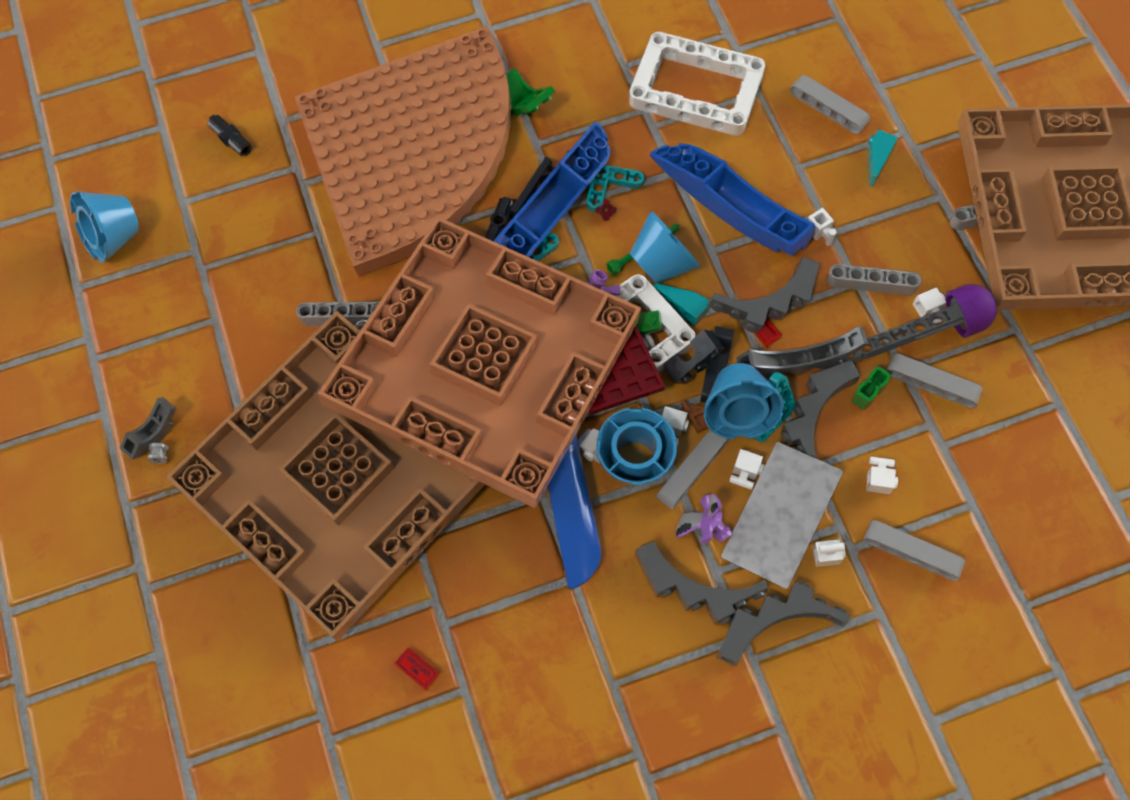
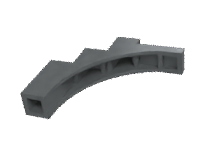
(775, 306)
(804, 359)
(823, 387)
(665, 579)
(772, 611)

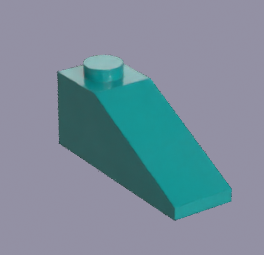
(879, 151)
(686, 303)

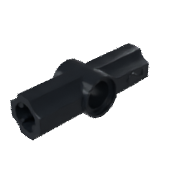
(229, 135)
(501, 215)

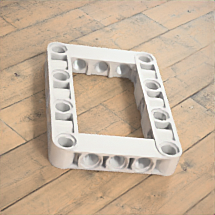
(702, 56)
(671, 321)

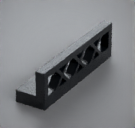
(534, 183)

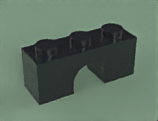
(706, 348)

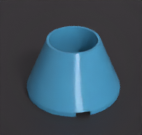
(103, 222)
(661, 252)
(742, 403)
(639, 427)

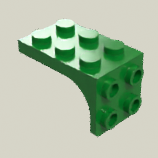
(523, 97)

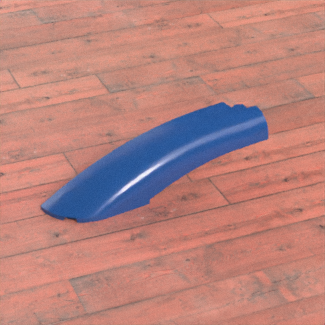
(557, 193)
(733, 198)
(574, 518)

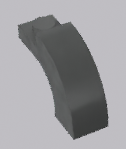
(151, 431)

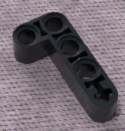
(725, 336)

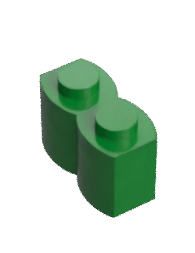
(871, 388)

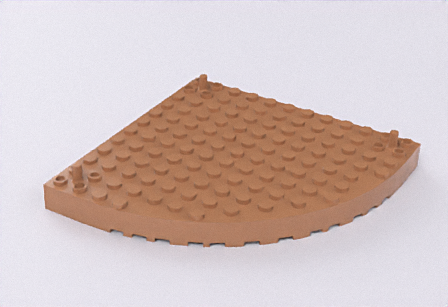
(409, 143)

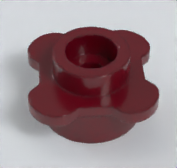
(601, 210)

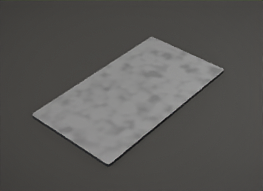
(782, 515)

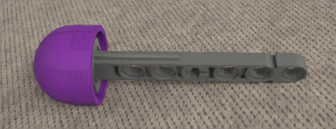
(967, 309)

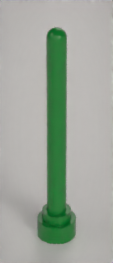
(615, 266)

